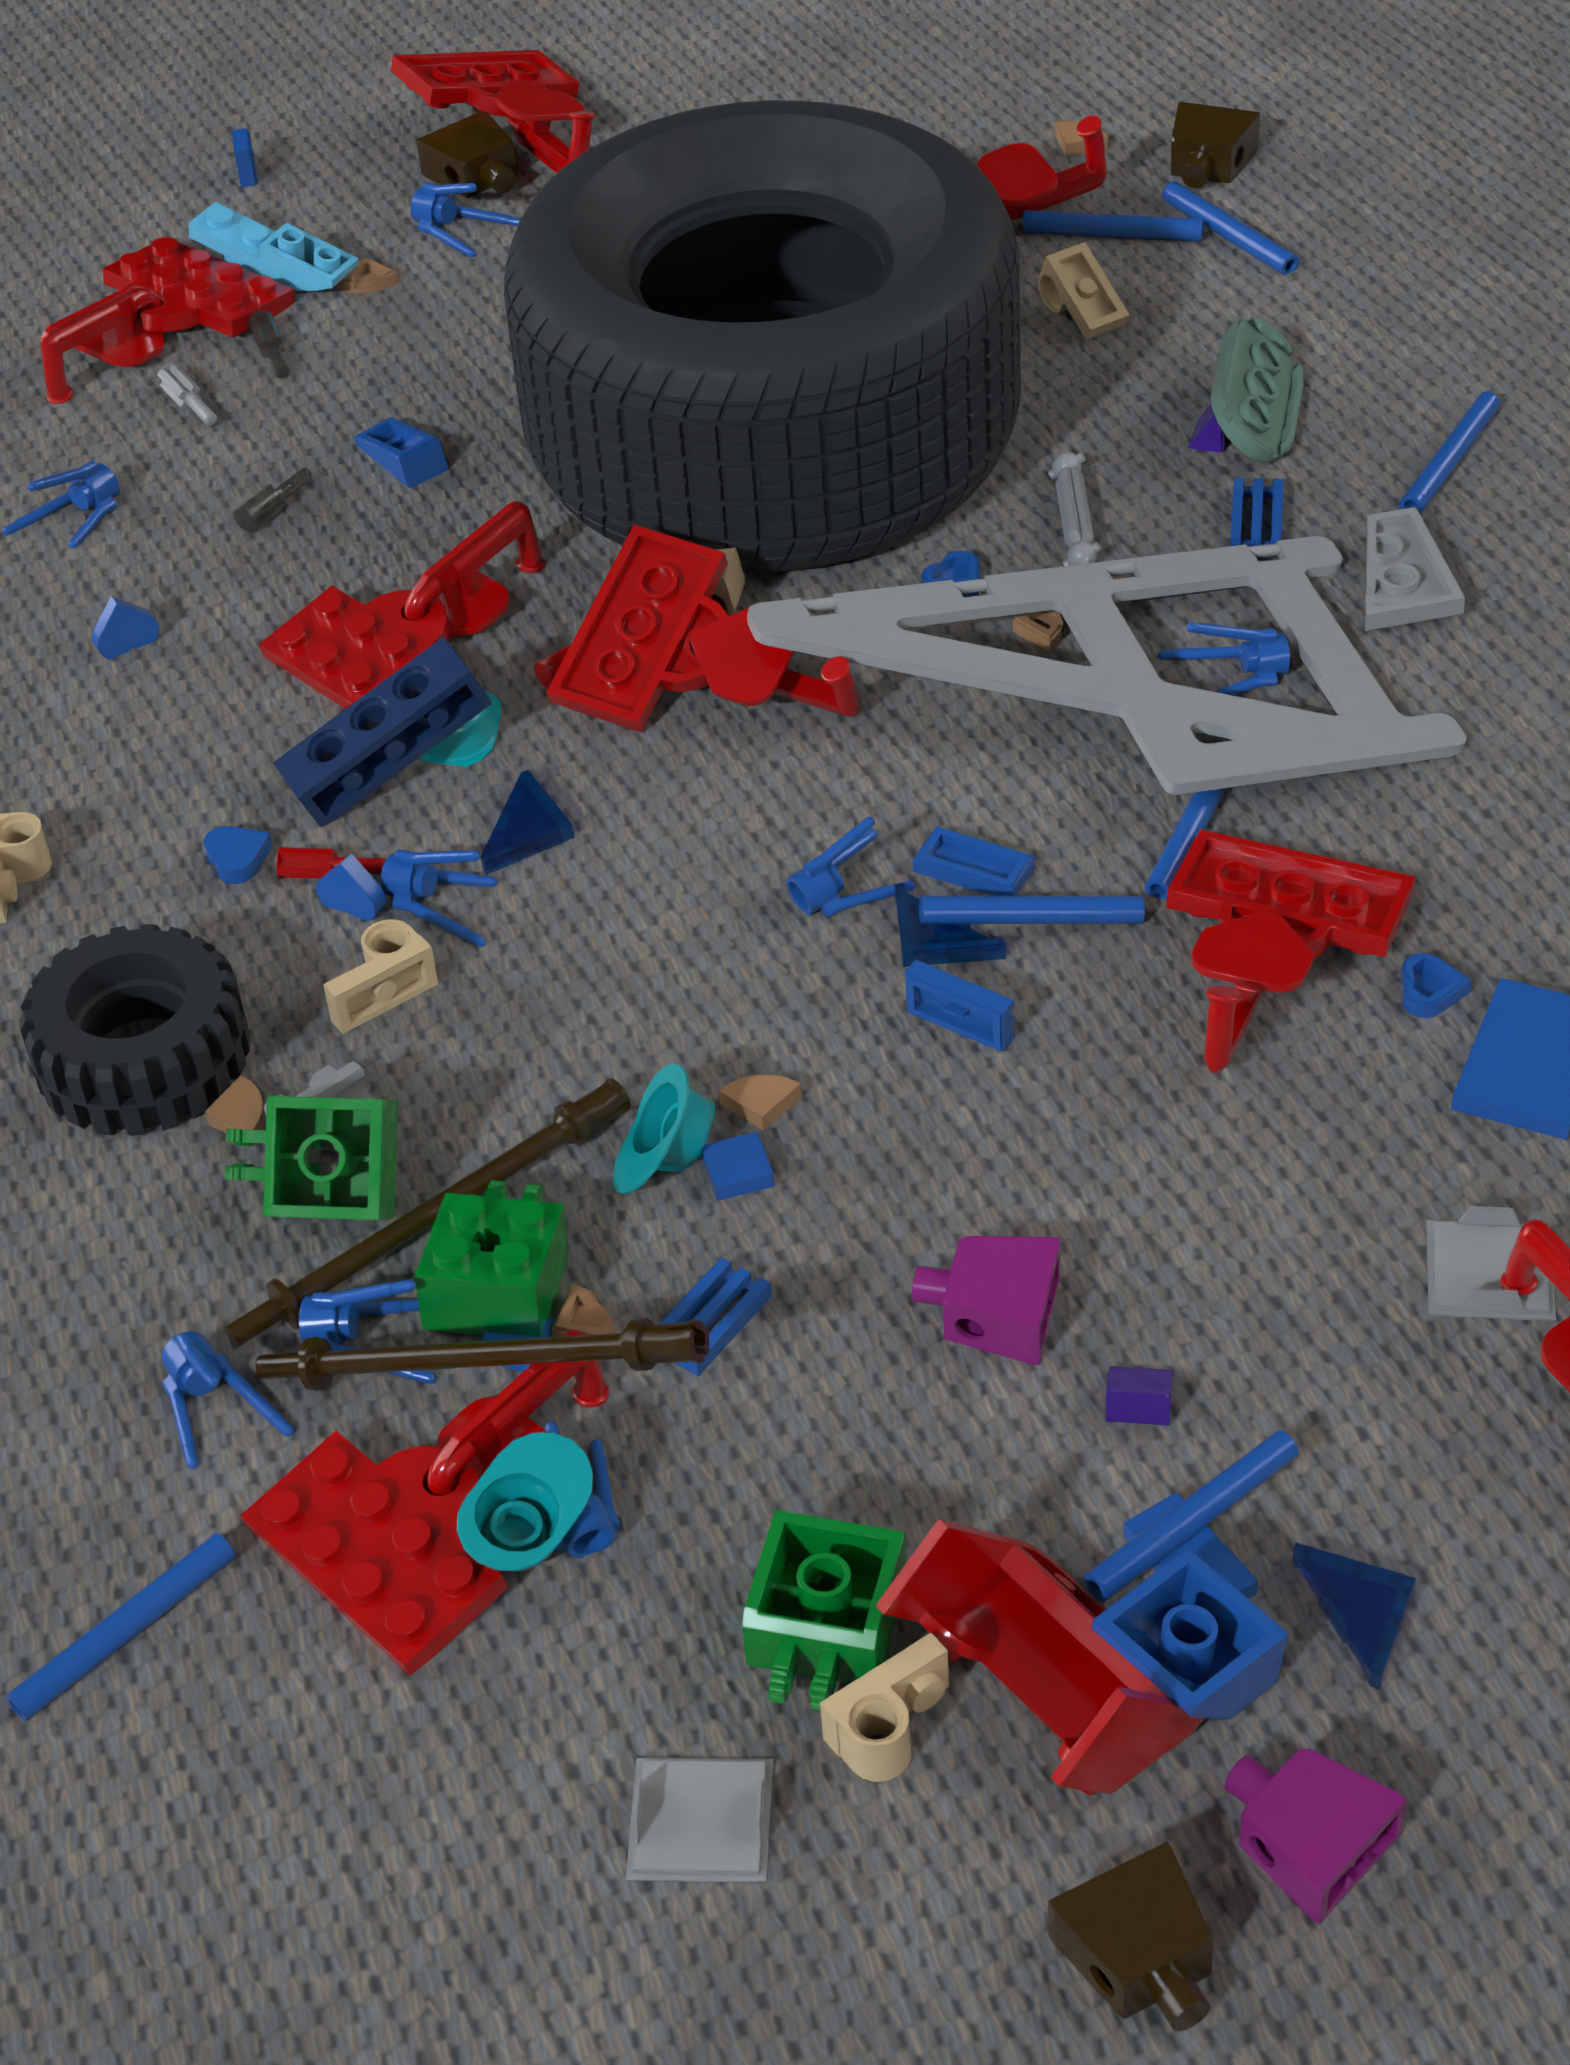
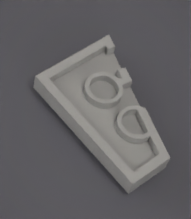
(1406, 573)

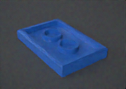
(1520, 1061)

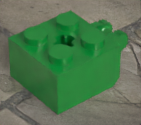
(293, 1171)
(493, 1263)
(817, 1601)

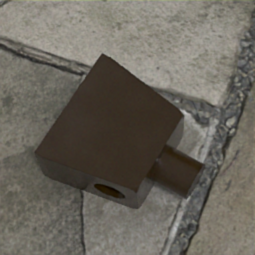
(1212, 142)
(469, 152)
(1138, 1937)

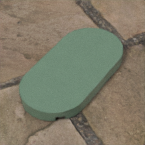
(1257, 390)

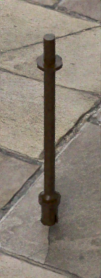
(570, 1125)
(640, 1345)

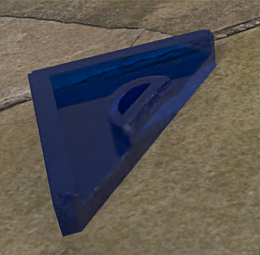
(526, 826)
(940, 942)
(1360, 1603)

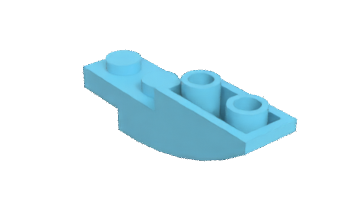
(284, 254)

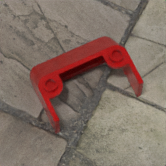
(1033, 1631)

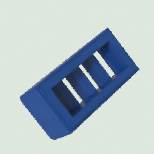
(409, 456)

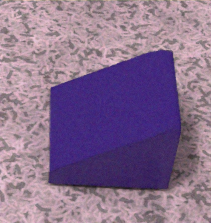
(1208, 434)
(1139, 1395)

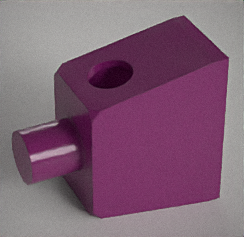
(996, 1293)
(1314, 1825)

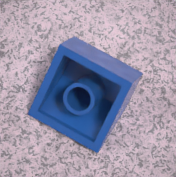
(1196, 1638)

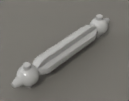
(1074, 508)

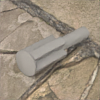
(184, 392)

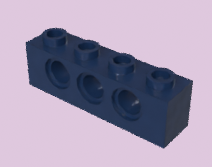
(382, 733)

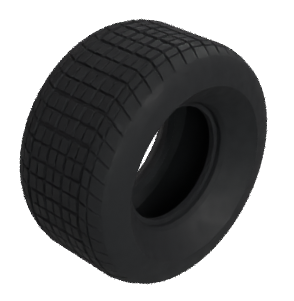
(767, 331)

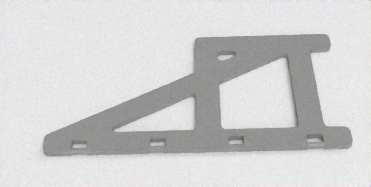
(1267, 738)

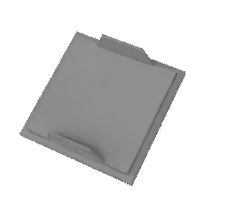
(1467, 1268)
(700, 1820)

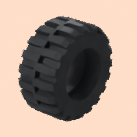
(144, 1076)

